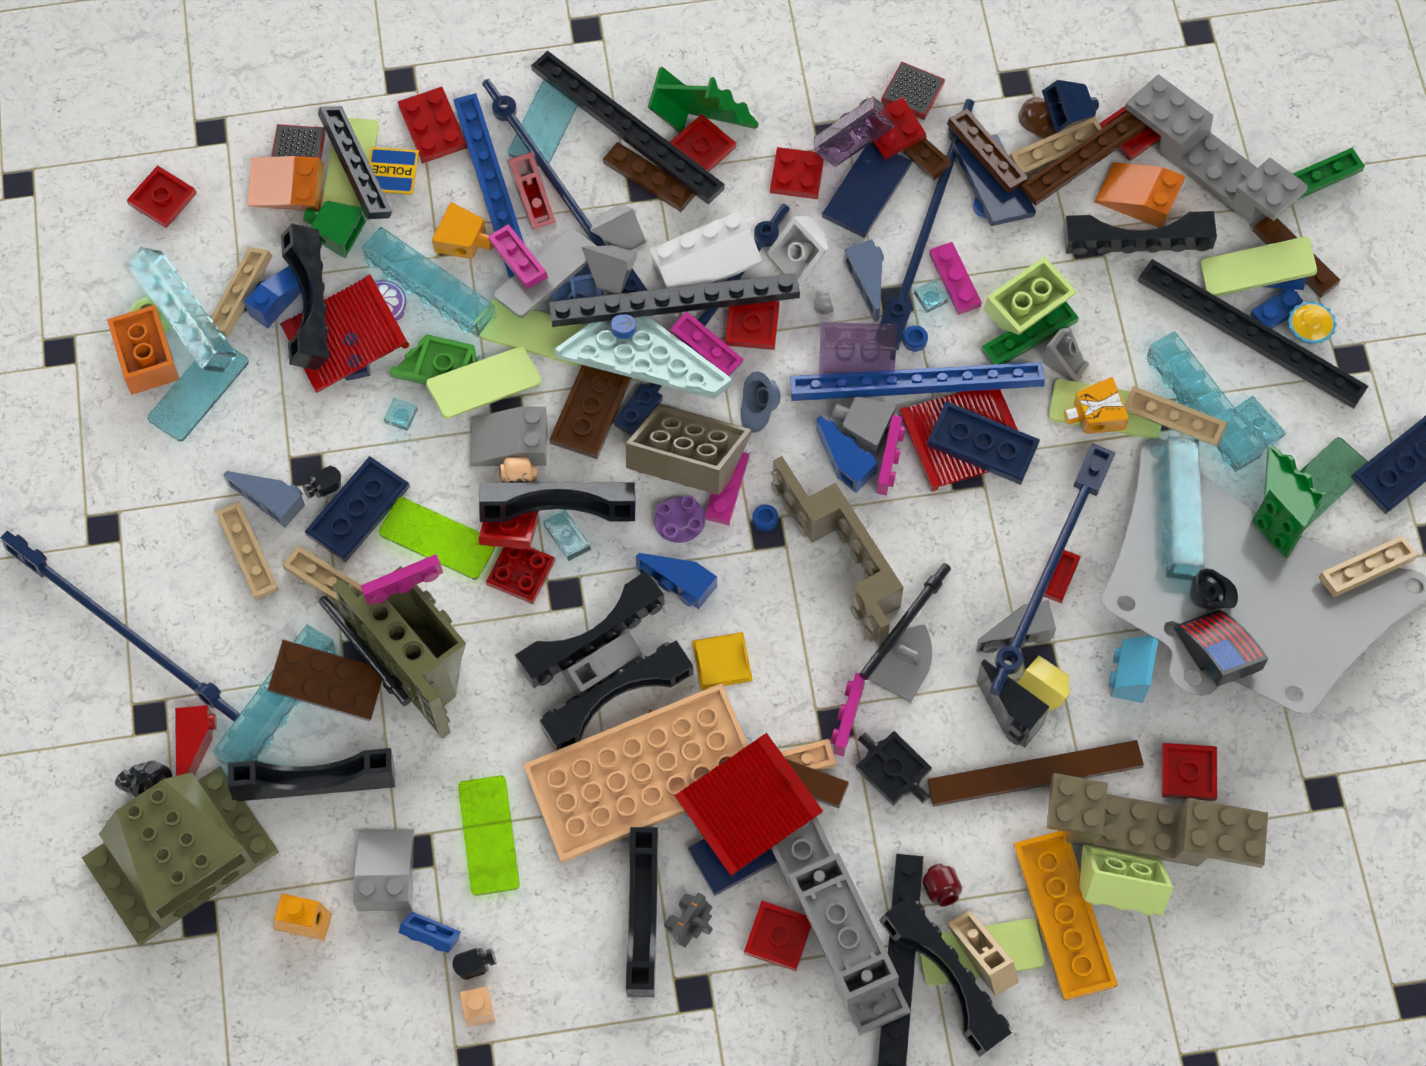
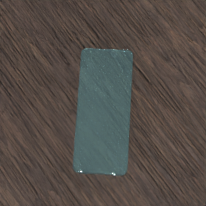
(545, 121)
(193, 397)

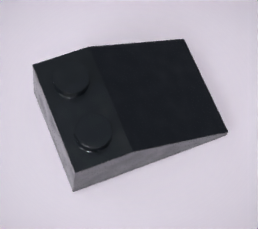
(1015, 708)

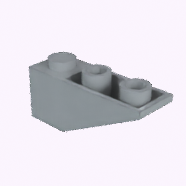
(1040, 631)
(601, 662)

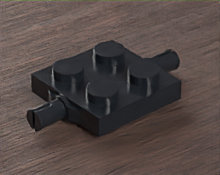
(893, 768)

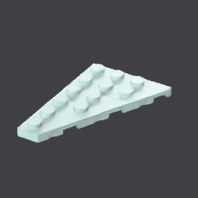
(648, 356)

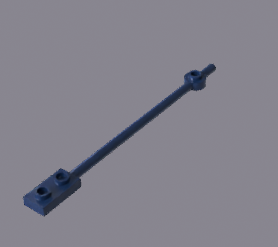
(508, 114)
(899, 310)
(647, 398)
(1088, 481)
(36, 562)

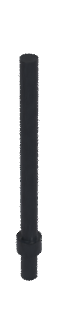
(931, 587)
(390, 682)

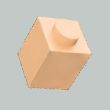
(477, 1006)

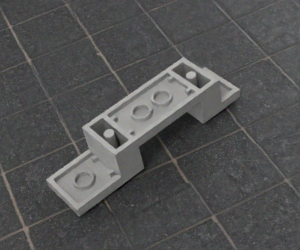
(1207, 159)
(842, 927)

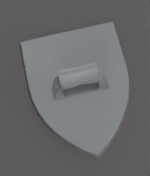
(905, 664)

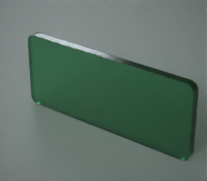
(1332, 472)

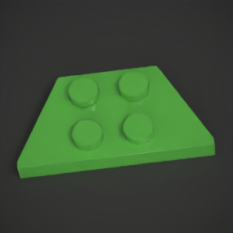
(432, 358)

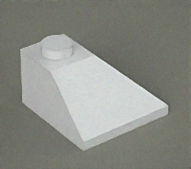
(799, 247)

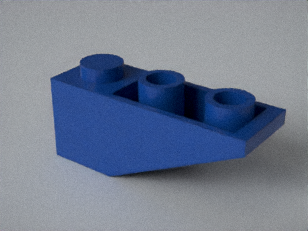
(848, 460)
(683, 577)

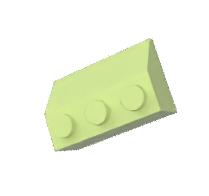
(1028, 297)
(1124, 880)

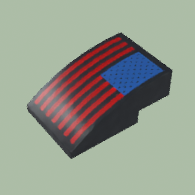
(1221, 647)

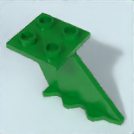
(675, 100)
(1286, 502)

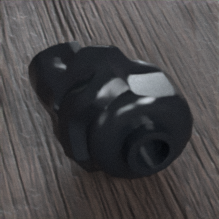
(142, 777)

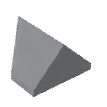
(619, 227)
(609, 266)
(1065, 356)

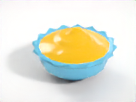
(1312, 322)

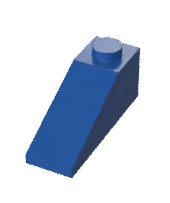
(273, 297)

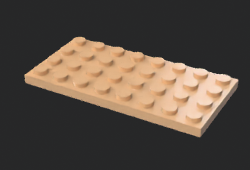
(632, 771)

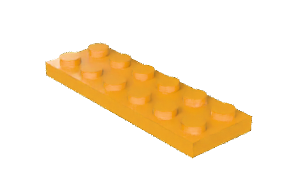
(1064, 916)

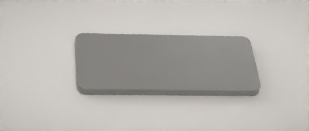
(561, 262)

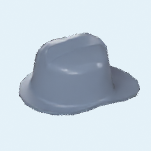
(759, 400)

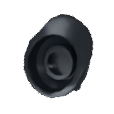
(1213, 590)

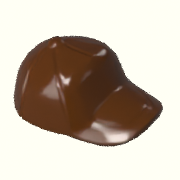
(1036, 118)

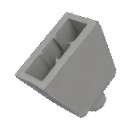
(865, 422)

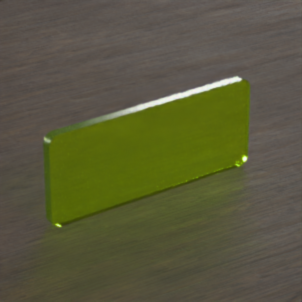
(432, 534)
(488, 835)

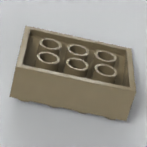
(687, 448)

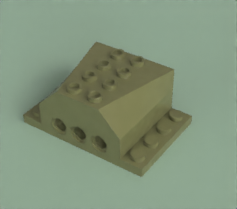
(412, 644)
(176, 850)

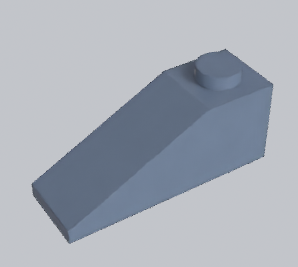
(865, 267)
(269, 495)

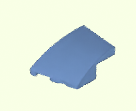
(578, 286)

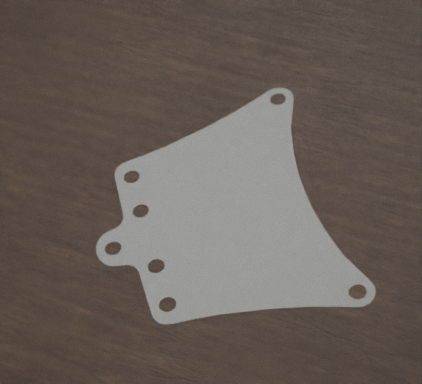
(1279, 598)

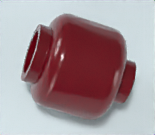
(942, 885)

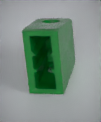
(337, 225)

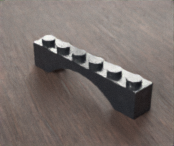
(1090, 235)
(302, 253)
(603, 499)
(547, 658)
(663, 669)
(267, 781)
(642, 912)
(980, 1021)

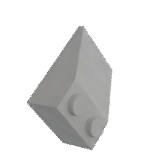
(510, 434)
(384, 870)

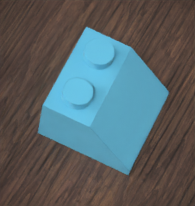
(1134, 668)

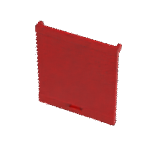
(359, 311)
(922, 417)
(748, 804)

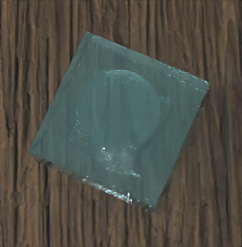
(931, 295)
(400, 414)

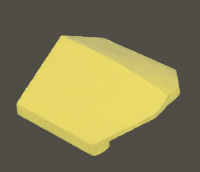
(1046, 682)

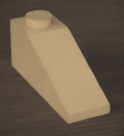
(984, 953)

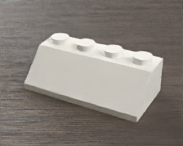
(707, 253)

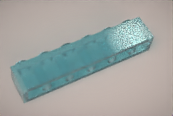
(429, 282)
(181, 310)
(1198, 391)
(1181, 508)
(264, 712)

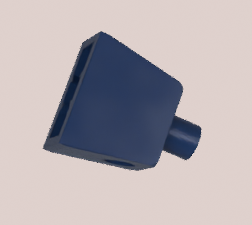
(1069, 104)

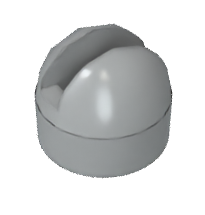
(823, 304)

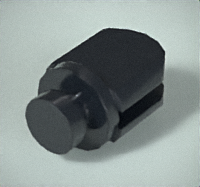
(323, 482)
(473, 963)

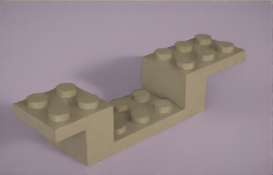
(829, 512)
(1154, 829)

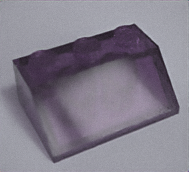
(853, 131)
(856, 347)

